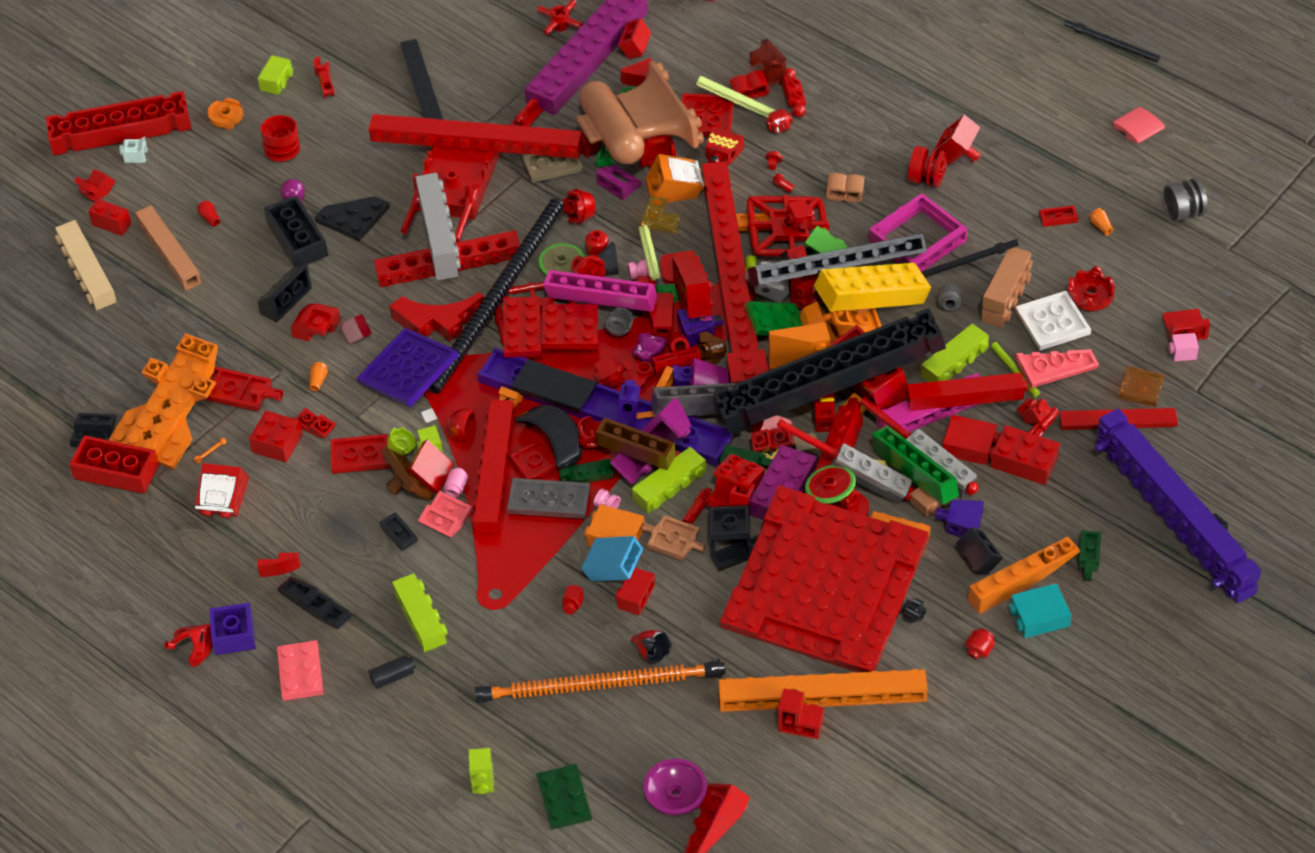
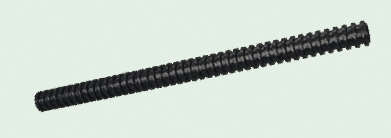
(500, 288)

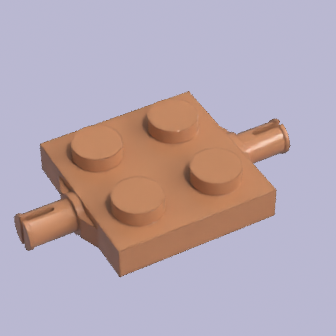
(673, 538)

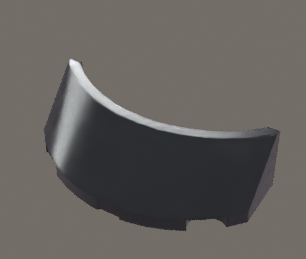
(560, 430)

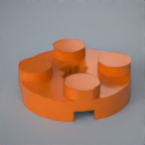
(227, 120)

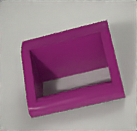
(615, 186)

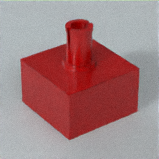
(958, 139)

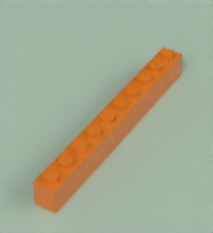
(825, 689)

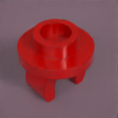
(773, 157)

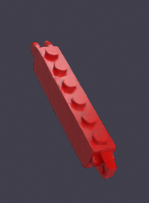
(844, 430)

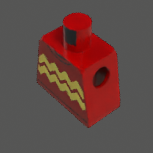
(723, 146)

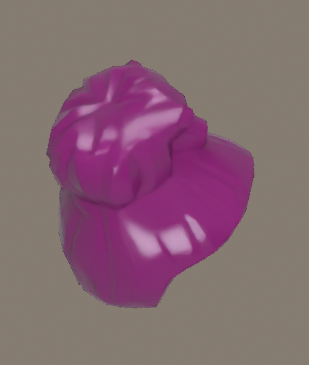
(648, 347)

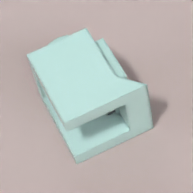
(134, 151)

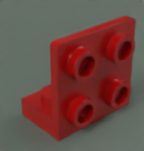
(1186, 322)
(740, 471)

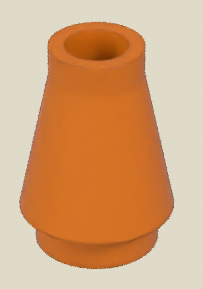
(1100, 220)
(318, 372)

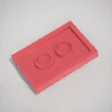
(300, 670)

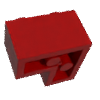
(797, 717)

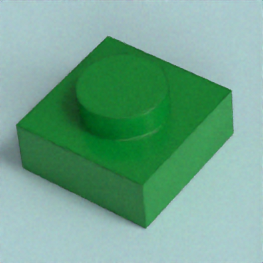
(669, 288)

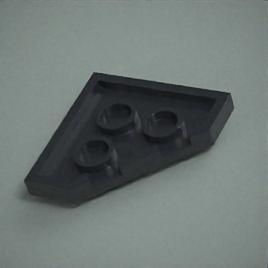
(353, 217)

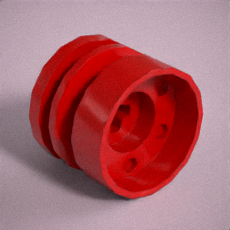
(280, 138)
(927, 166)

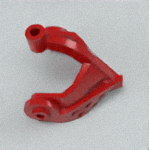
(200, 649)

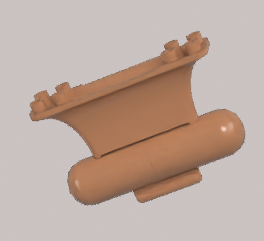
(635, 115)

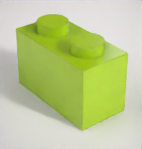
(275, 75)
(481, 770)

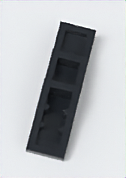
(314, 603)

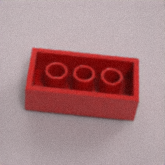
(692, 284)
(114, 464)

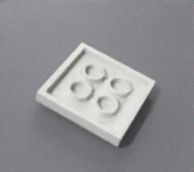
(1053, 320)

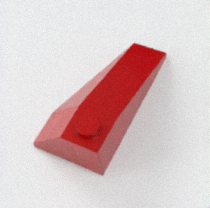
(718, 813)

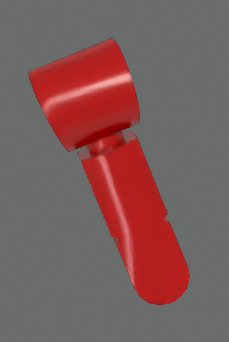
(322, 73)

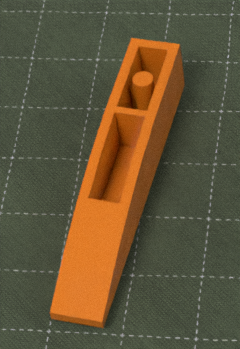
(1020, 575)

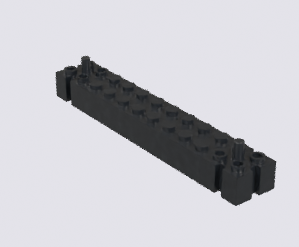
(829, 370)

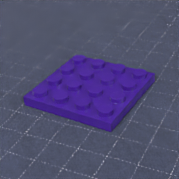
(407, 367)

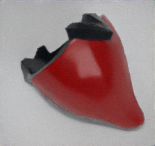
(652, 645)

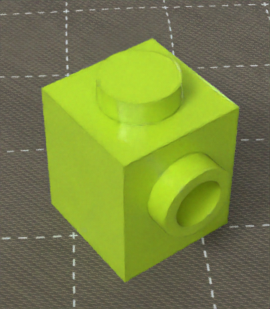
(430, 434)

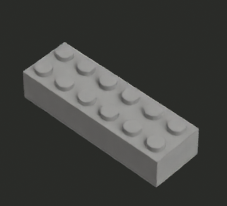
(438, 226)

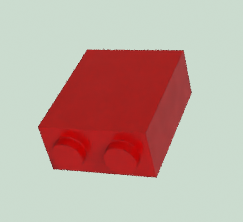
(970, 439)

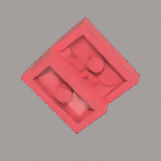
(1138, 125)
(445, 514)

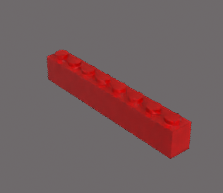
(494, 467)

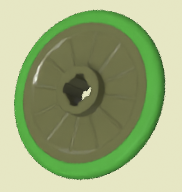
(558, 257)

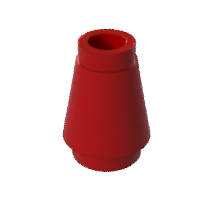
(208, 212)

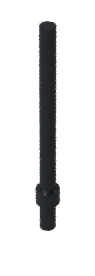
(1081, 28)
(998, 248)

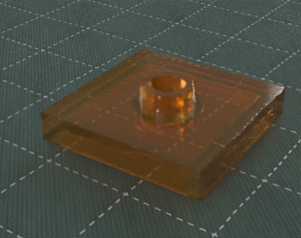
(1141, 386)

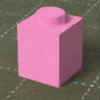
(1184, 347)

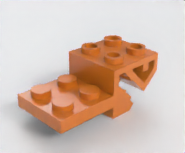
(840, 321)

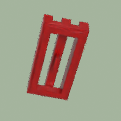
(1057, 216)

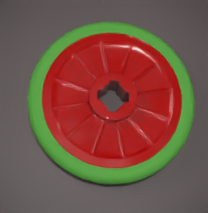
(830, 484)

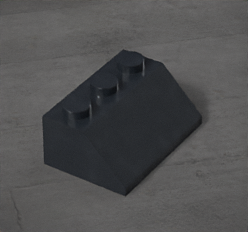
(285, 293)

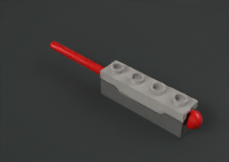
(866, 470)
(965, 477)

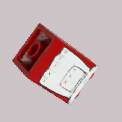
(221, 490)

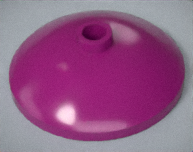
(675, 777)

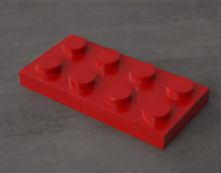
(522, 326)

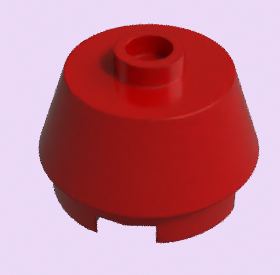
(579, 206)

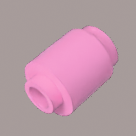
(455, 482)

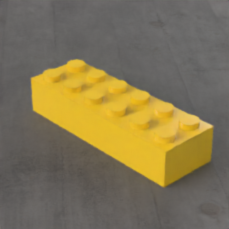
(872, 286)

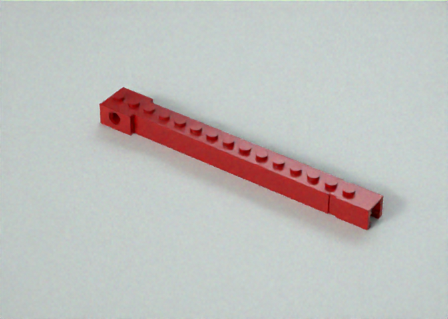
(744, 357)

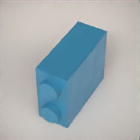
(612, 558)

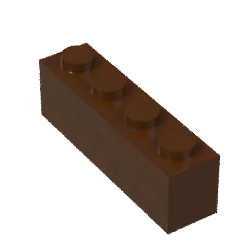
(635, 443)

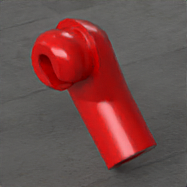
(779, 181)

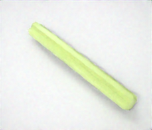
(734, 96)
(649, 253)

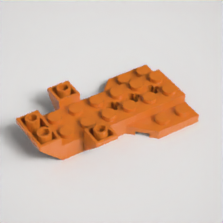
(176, 392)

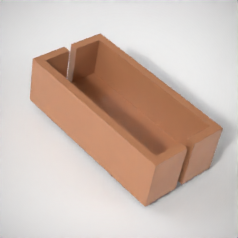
(1006, 287)

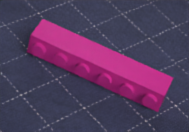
(600, 290)
(916, 419)

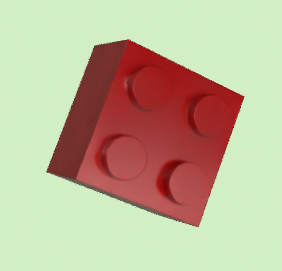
(275, 436)

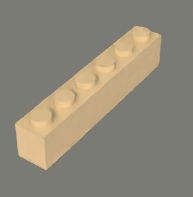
(85, 265)

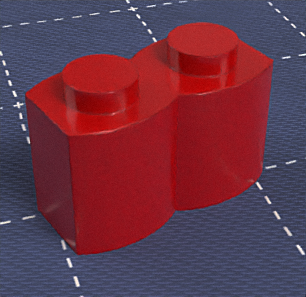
(750, 85)

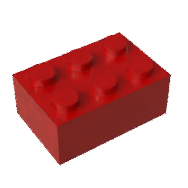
(1025, 455)

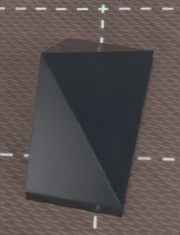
(609, 256)

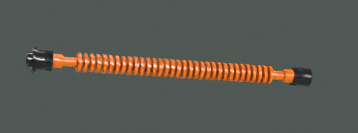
(710, 669)

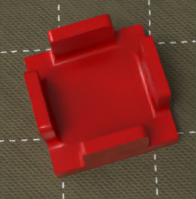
(656, 145)

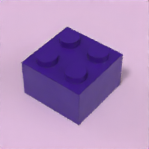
(232, 628)

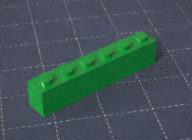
(915, 465)

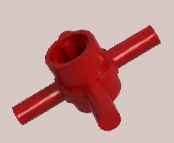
(559, 18)

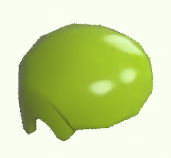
(401, 441)

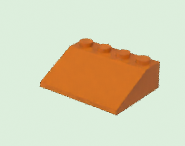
(796, 342)

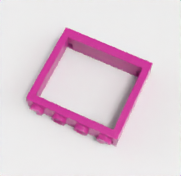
(957, 231)

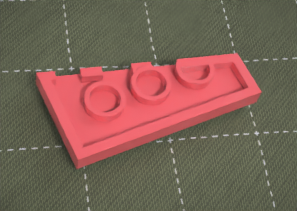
(1054, 366)

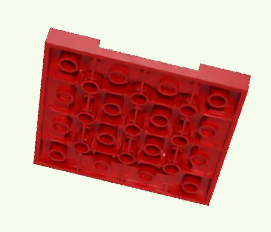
(825, 581)

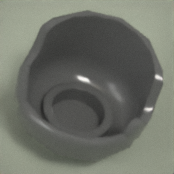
(618, 322)

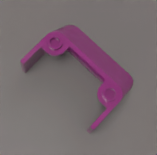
(668, 424)

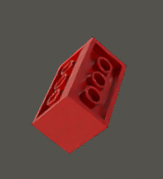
(882, 390)

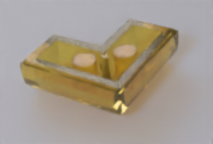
(657, 218)

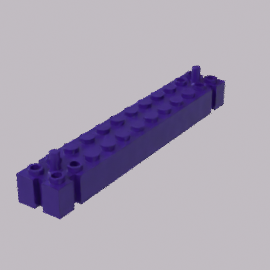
(1178, 506)

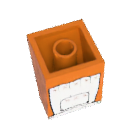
(674, 178)

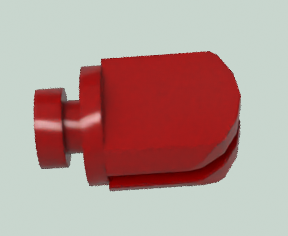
(572, 599)

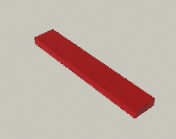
(1138, 417)

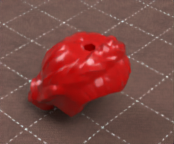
(587, 430)

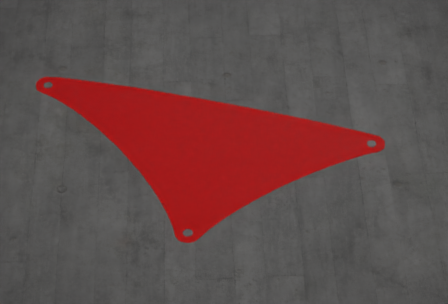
(530, 541)

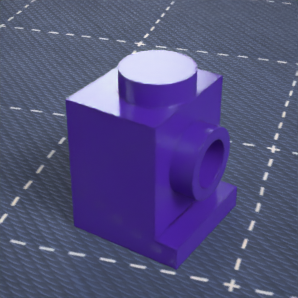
(682, 375)

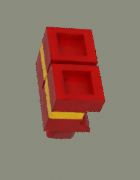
(824, 413)

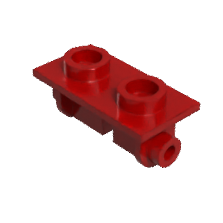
(528, 114)

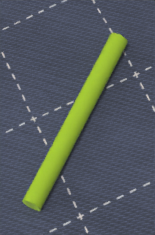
(1012, 366)

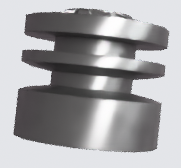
(1185, 199)

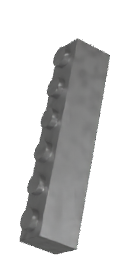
(694, 399)

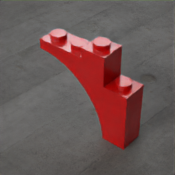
(662, 316)
(443, 319)

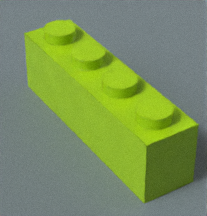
(958, 353)
(666, 483)
(419, 612)

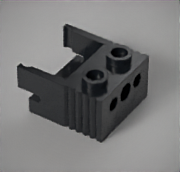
(729, 524)

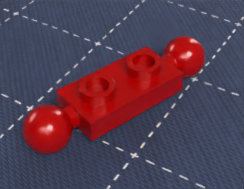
(794, 93)

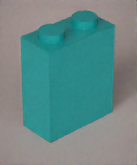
(1040, 610)

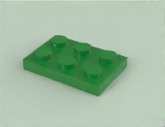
(772, 316)

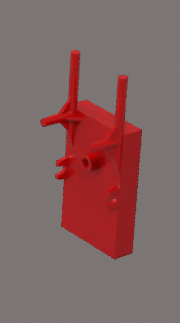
(464, 180)

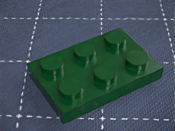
(563, 796)

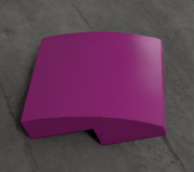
(707, 373)

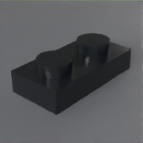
(398, 531)

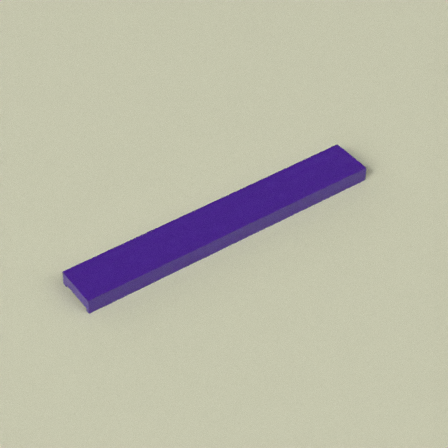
(704, 437)

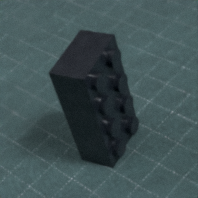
(296, 231)

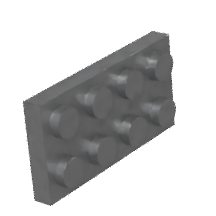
(548, 498)

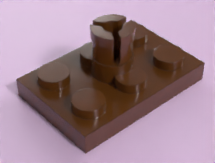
(402, 476)

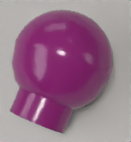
(291, 188)

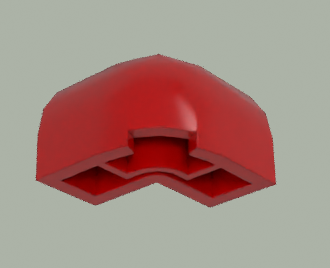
(315, 319)
(730, 494)

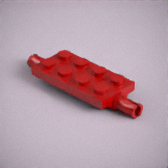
(242, 389)

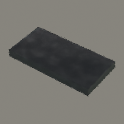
(554, 385)

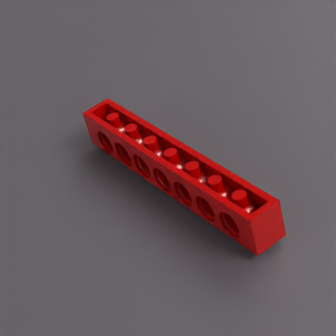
(472, 254)

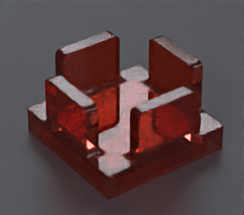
(771, 60)

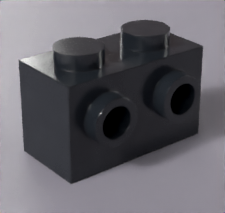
(979, 551)

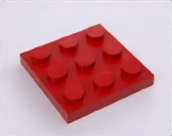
(712, 110)
(569, 326)

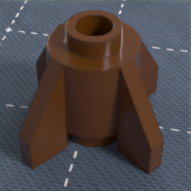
(712, 348)

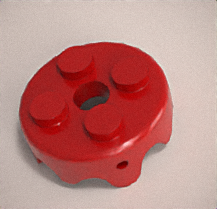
(1091, 281)

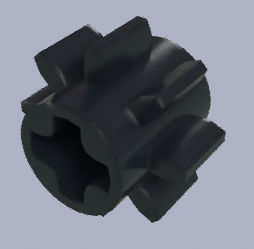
(913, 610)

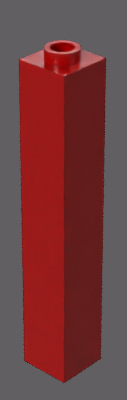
(966, 391)

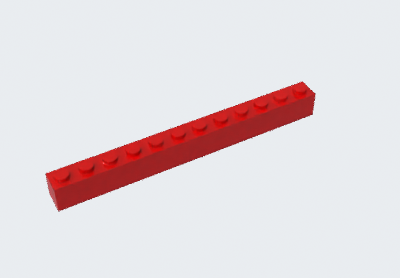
(475, 136)

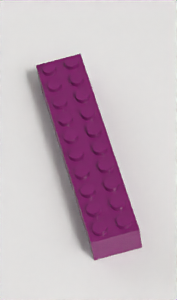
(583, 54)

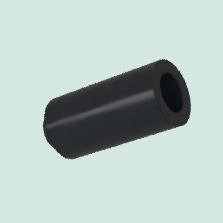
(392, 671)

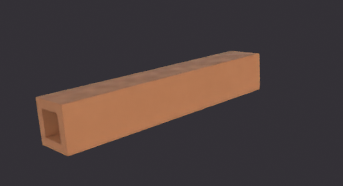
(168, 248)

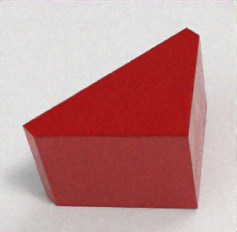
(635, 74)

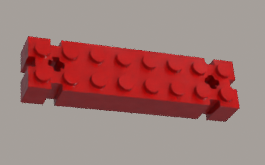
(118, 123)

